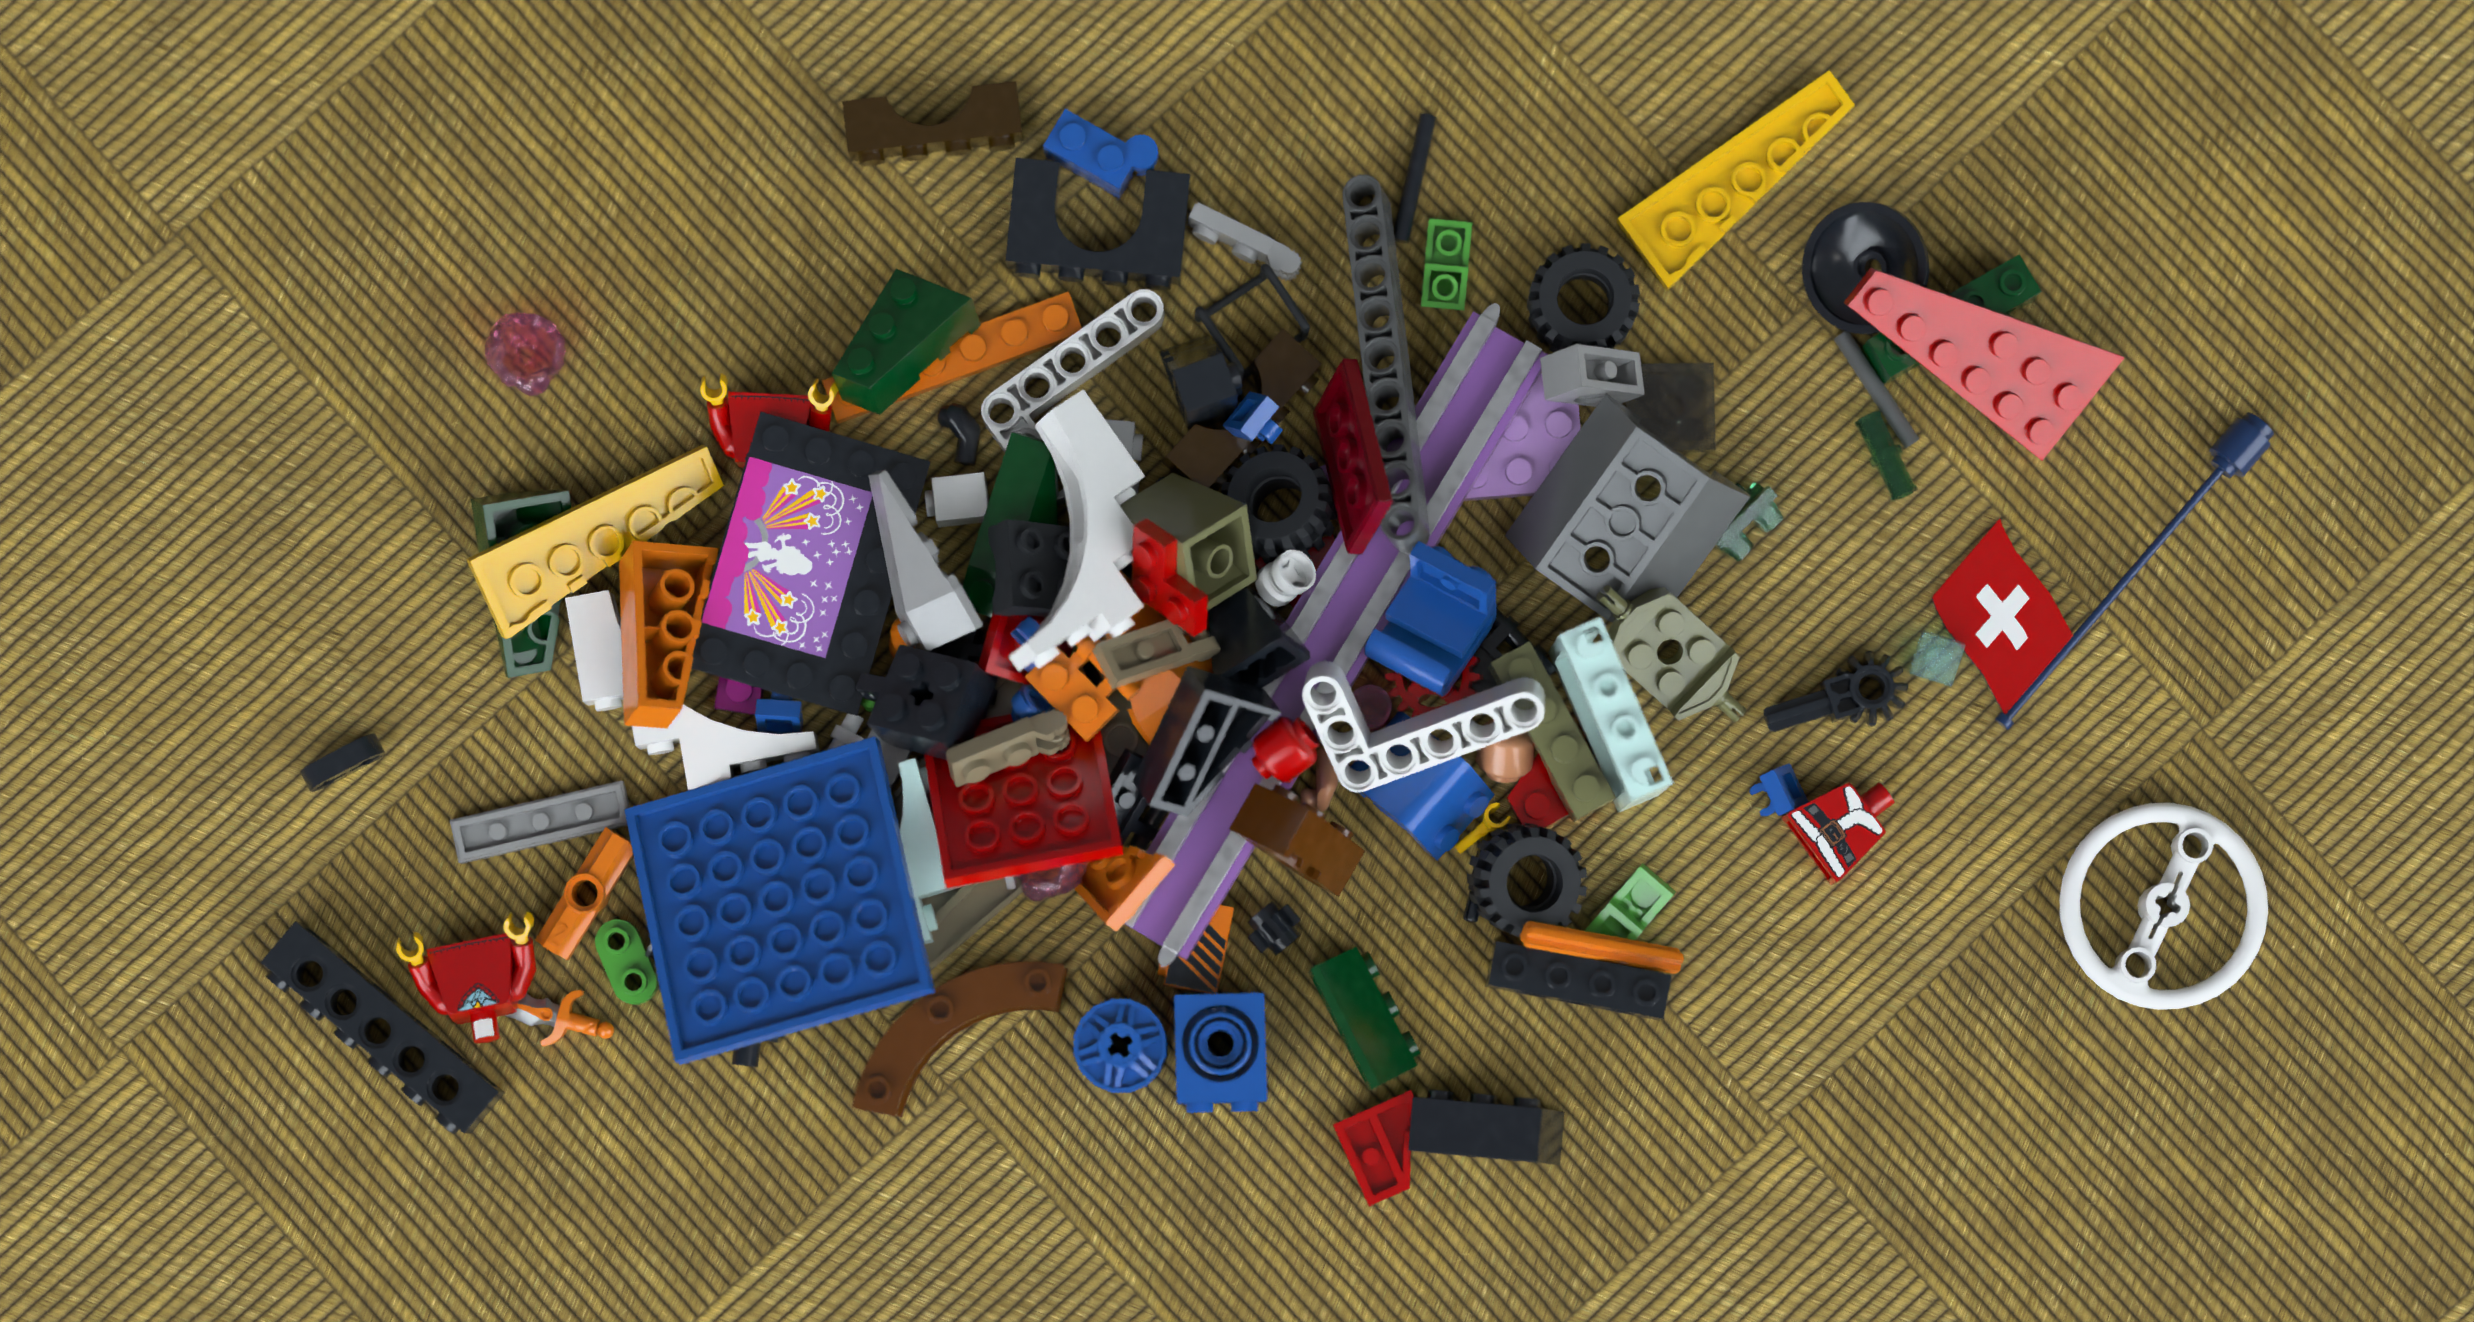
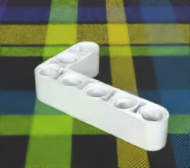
(1064, 382)
(1414, 732)

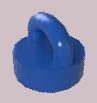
(1028, 703)

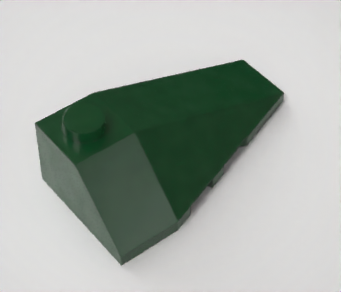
(1022, 491)
(497, 520)

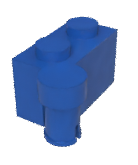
(1099, 155)

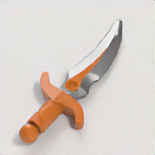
(543, 1011)

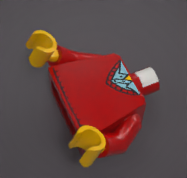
(736, 418)
(476, 977)

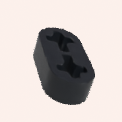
(342, 762)

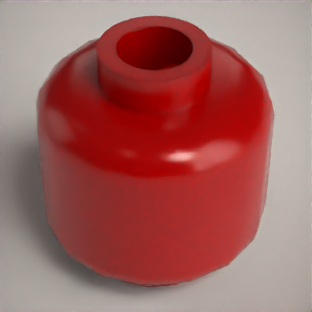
(1284, 749)

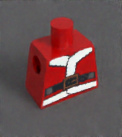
(1840, 827)

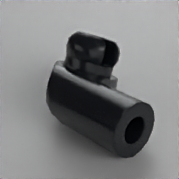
(965, 428)

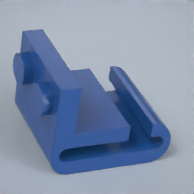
(1435, 620)
(1433, 802)

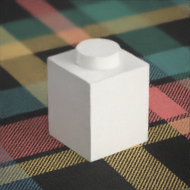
(957, 499)

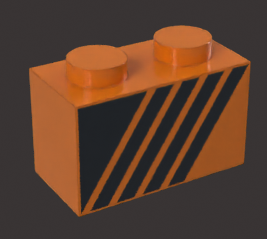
(1205, 965)

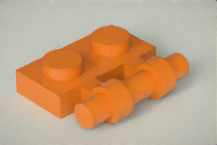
(1074, 693)

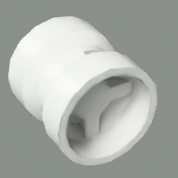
(1285, 578)

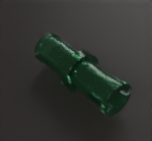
(1886, 456)

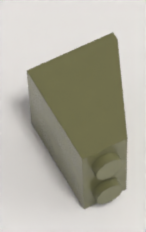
(1210, 532)

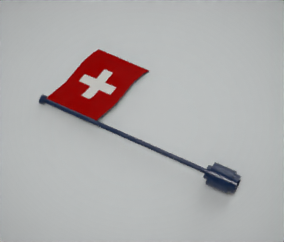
(2010, 616)

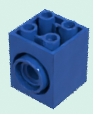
(1227, 1079)

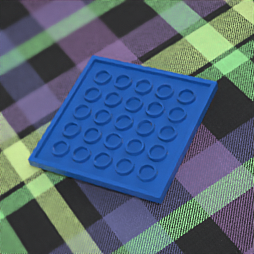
(778, 901)

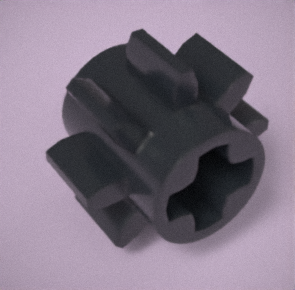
(1274, 928)

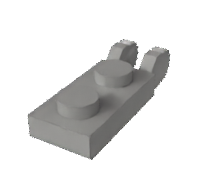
(1246, 242)

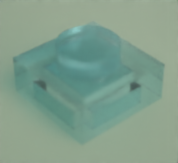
(1937, 658)

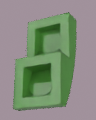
(1633, 905)

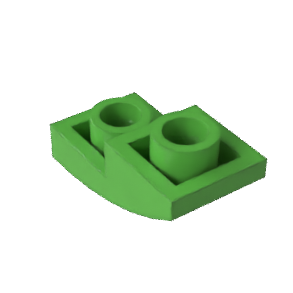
(1446, 264)

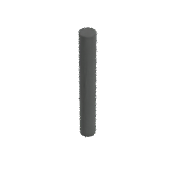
(1876, 389)

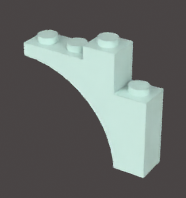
(921, 843)

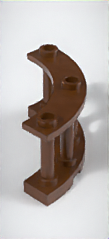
(943, 1015)

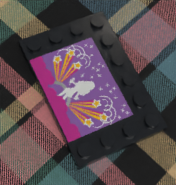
(803, 566)

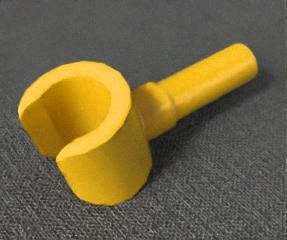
(1482, 829)

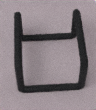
(1266, 272)

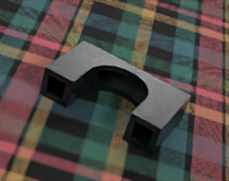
(1148, 256)

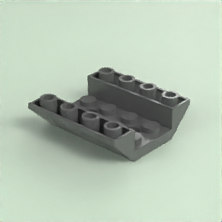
(1595, 502)

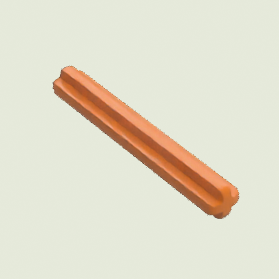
(1601, 947)

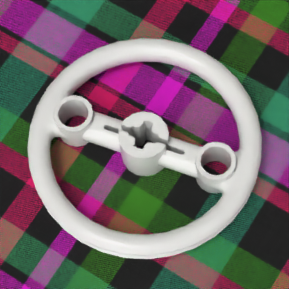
(2209, 832)

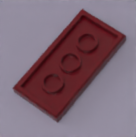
(1352, 456)

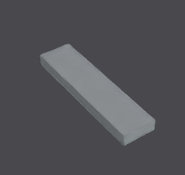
(540, 822)

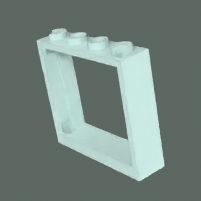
(1609, 714)

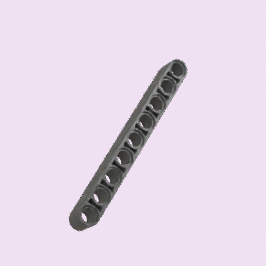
(1384, 342)

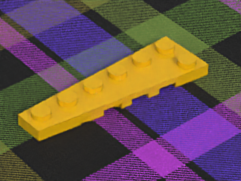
(1705, 201)
(560, 554)

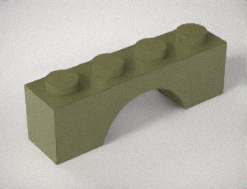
(1557, 737)

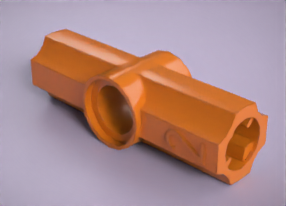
(572, 919)

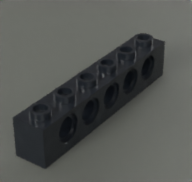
(475, 1092)

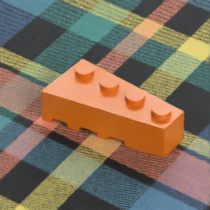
(660, 621)

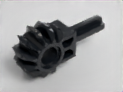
(1842, 697)

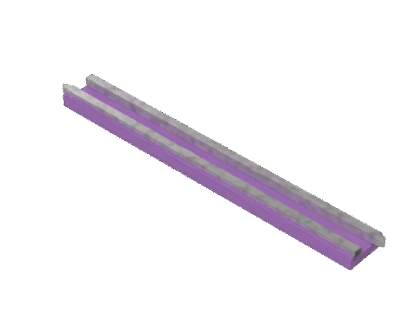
(1458, 431)

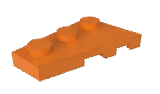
(1121, 883)

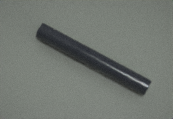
(1414, 177)

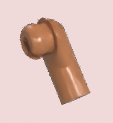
(1325, 783)

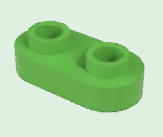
(626, 961)

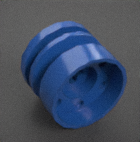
(1146, 1051)

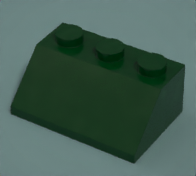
(1364, 1017)

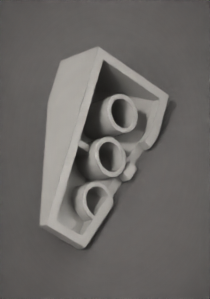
(925, 598)

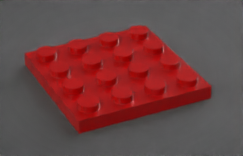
(1025, 815)

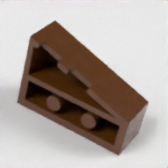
(1298, 837)

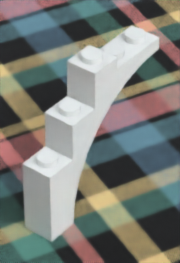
(1096, 481)
(707, 746)

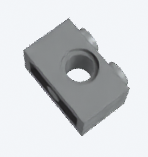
(1588, 372)

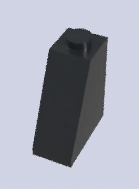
(1253, 640)

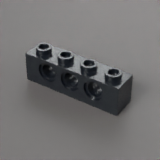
(1578, 981)

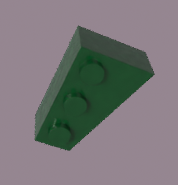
(900, 338)

